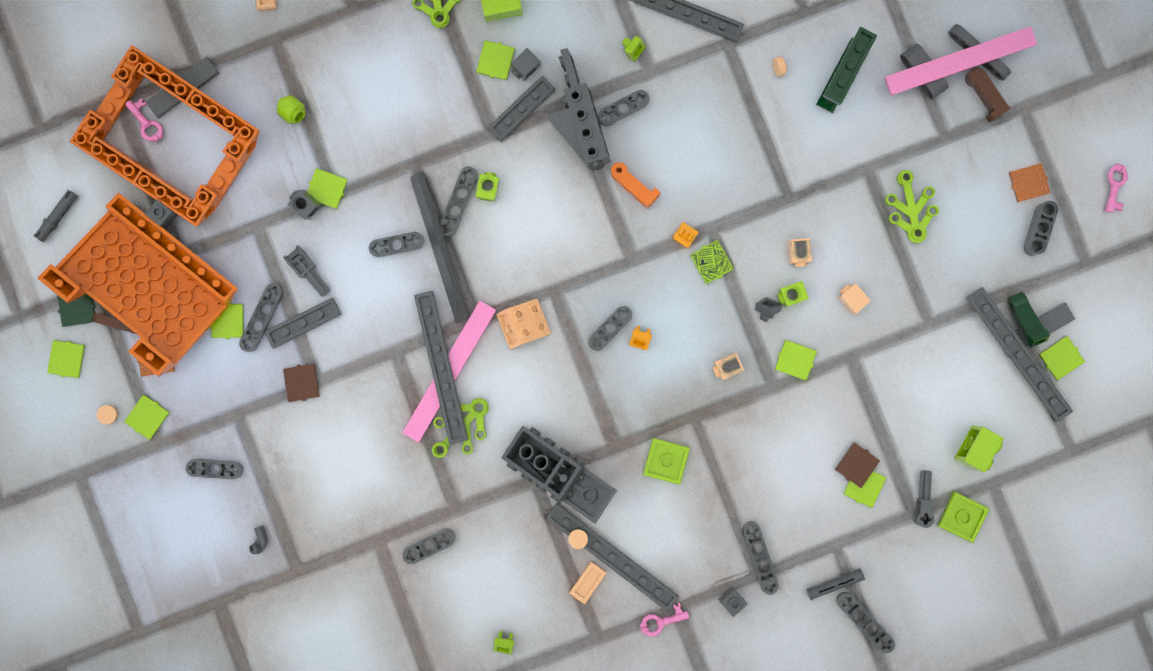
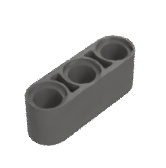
(916, 56)
(1047, 222)

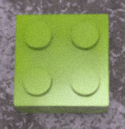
(979, 448)

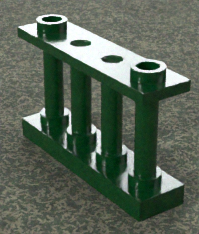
(846, 70)

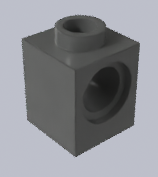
(525, 65)
(312, 204)
(161, 214)
(732, 601)

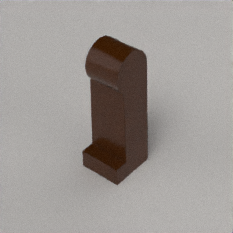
(987, 93)

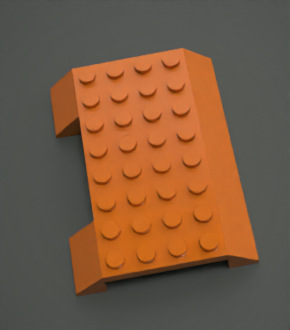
(144, 282)

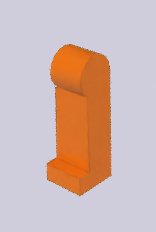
(633, 186)

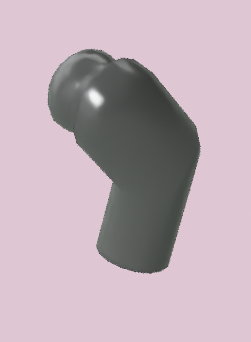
(261, 541)

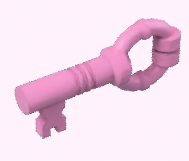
(135, 110)
(1115, 185)
(661, 622)

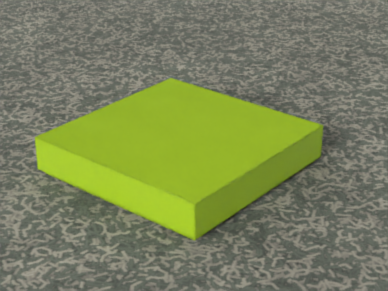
(666, 461)
(963, 517)

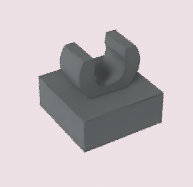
(767, 308)

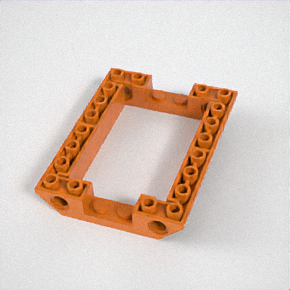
(97, 124)

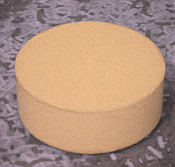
(779, 66)
(107, 414)
(578, 539)

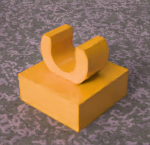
(685, 235)
(640, 339)

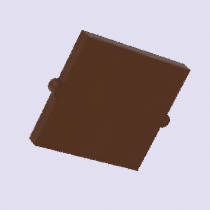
(301, 382)
(857, 465)

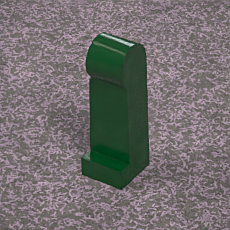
(1027, 320)

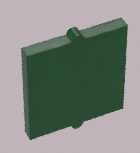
(76, 312)

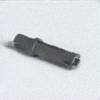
(50, 223)
(835, 584)

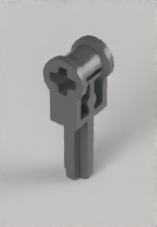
(305, 267)
(924, 503)

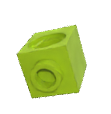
(487, 195)
(798, 288)

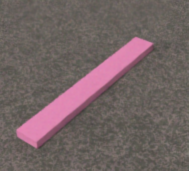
(960, 61)
(458, 357)

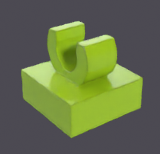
(633, 48)
(503, 645)

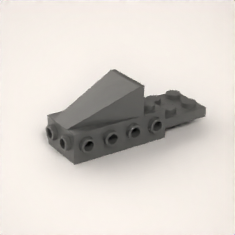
(580, 121)
(558, 473)

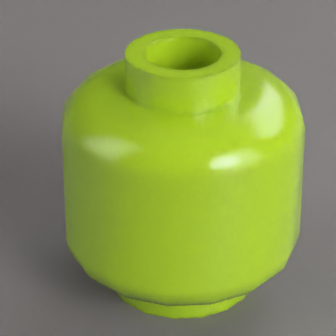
(290, 109)

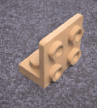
(523, 323)

